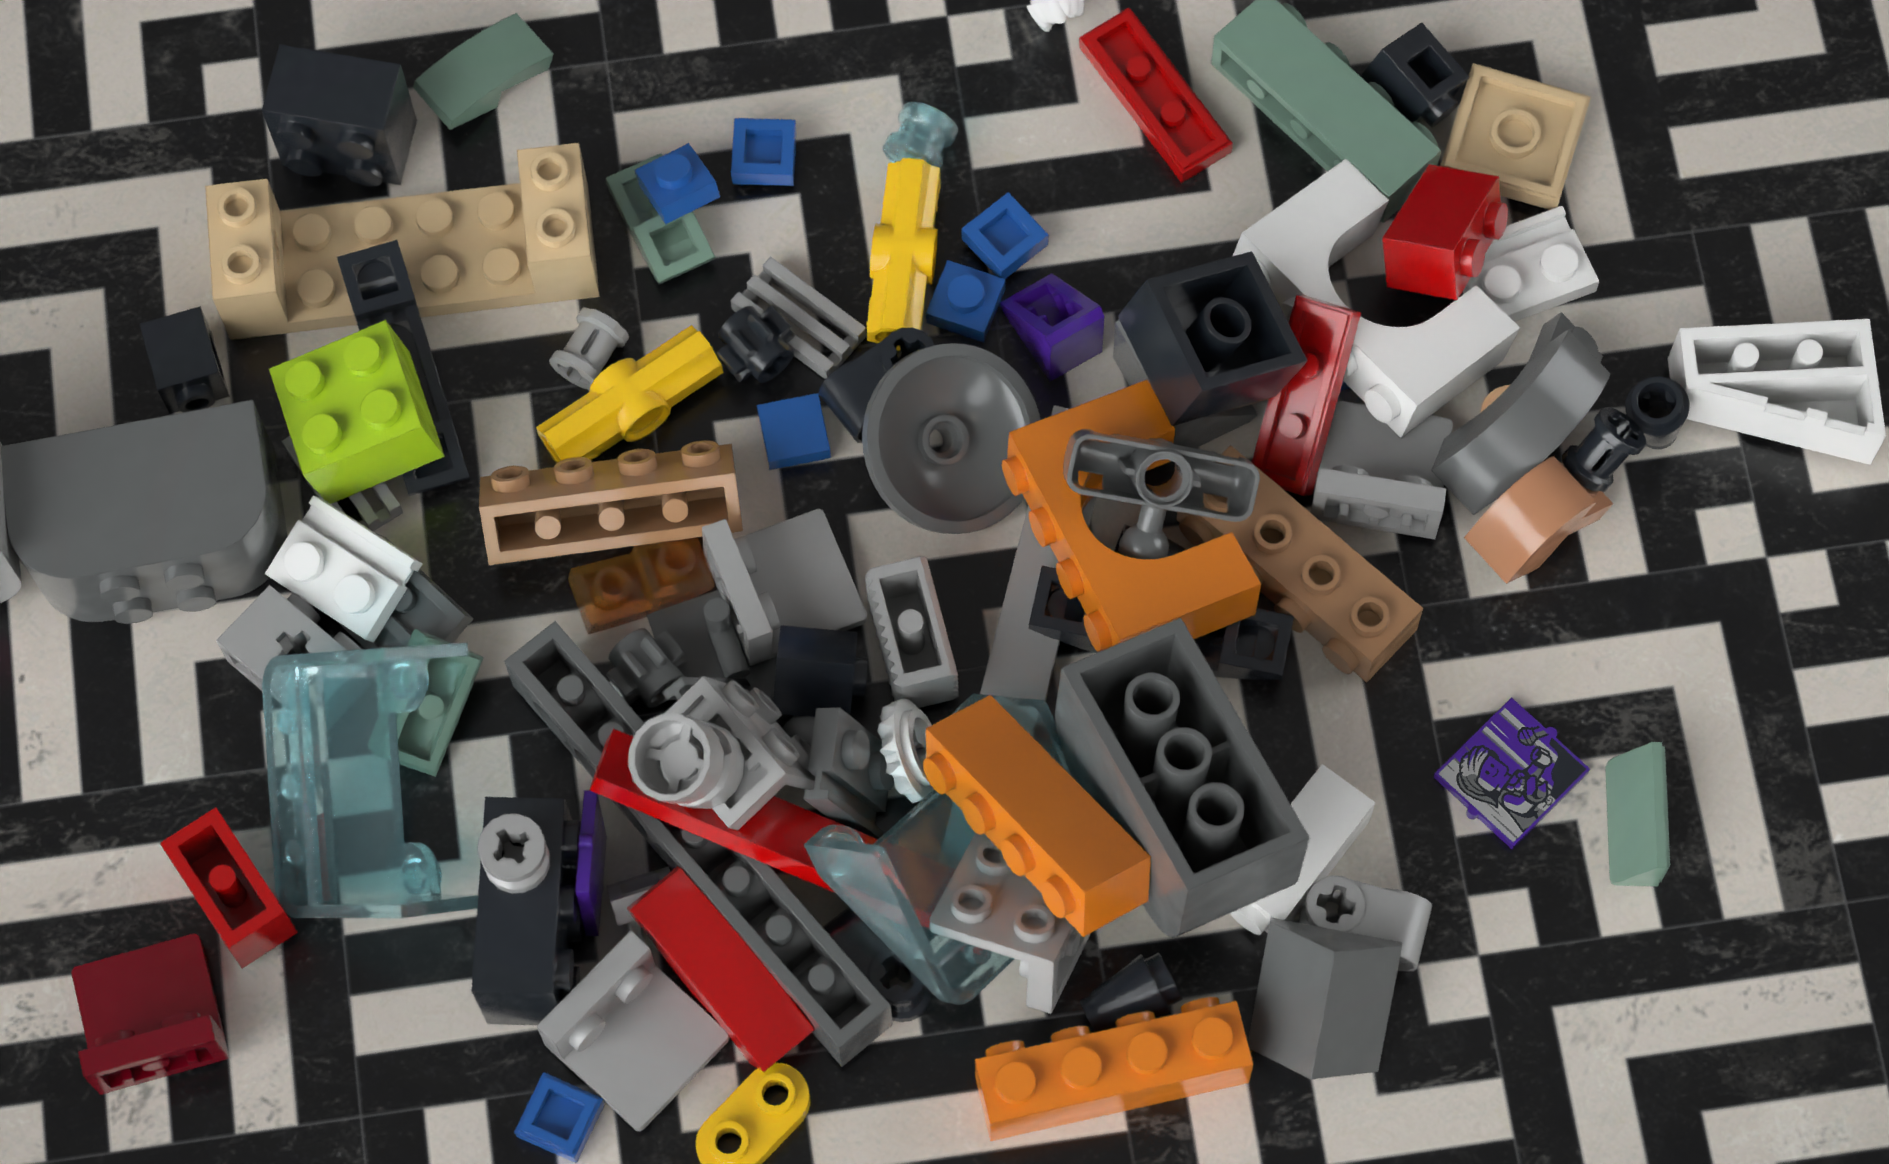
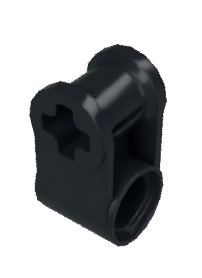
(852, 384)
(879, 966)

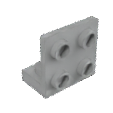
(1377, 477)
(782, 578)
(768, 752)
(1008, 916)
(632, 1033)

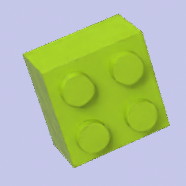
(356, 412)

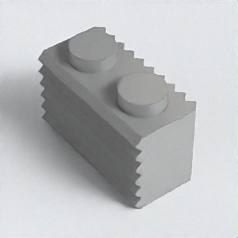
(912, 632)

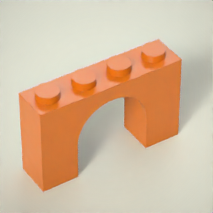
(1119, 593)

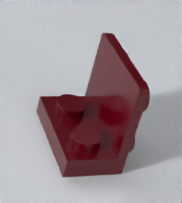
(148, 1014)

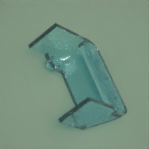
(340, 784)

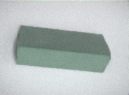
(428, 729)
(1638, 816)

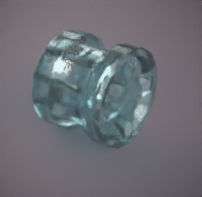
(921, 134)

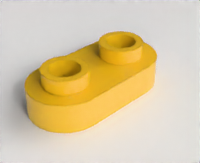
(754, 1120)

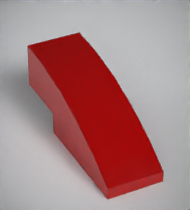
(720, 969)

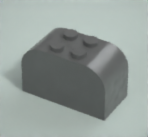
(147, 513)
(1180, 776)

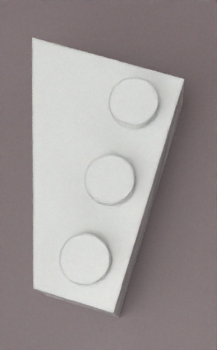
(1786, 383)

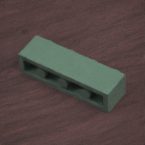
(1322, 100)

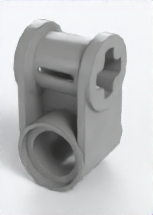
(1372, 913)

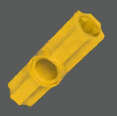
(903, 248)
(631, 398)

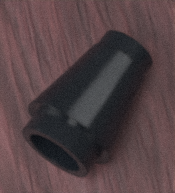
(1658, 409)
(1134, 989)

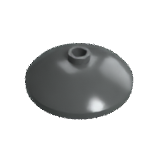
(974, 406)

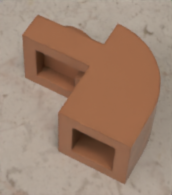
(1534, 519)

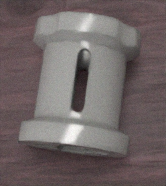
(588, 347)

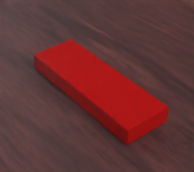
(1155, 95)
(1302, 412)

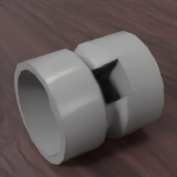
(686, 761)

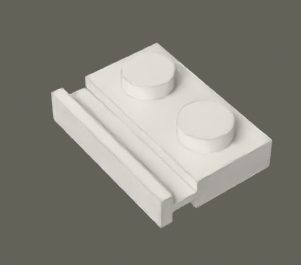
(1536, 266)
(343, 569)

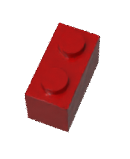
(1444, 232)
(228, 887)

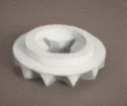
(904, 747)

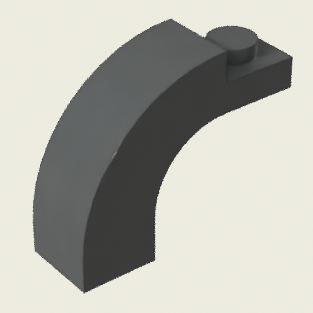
(1526, 419)

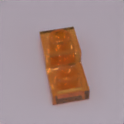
(639, 583)

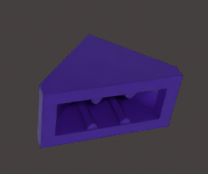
(1056, 324)

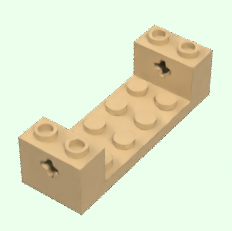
(458, 246)

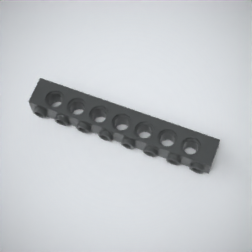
(758, 905)

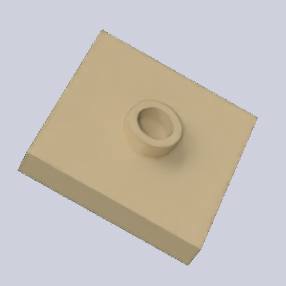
(1517, 133)

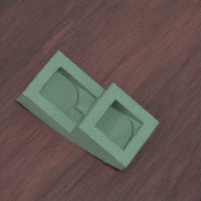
(480, 69)
(665, 247)

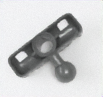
(1124, 469)

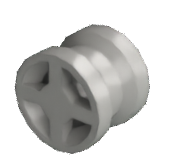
(521, 866)

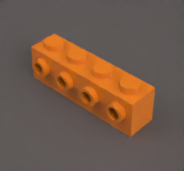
(1037, 816)
(1112, 1069)

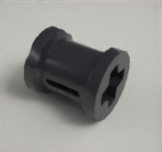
(1604, 449)

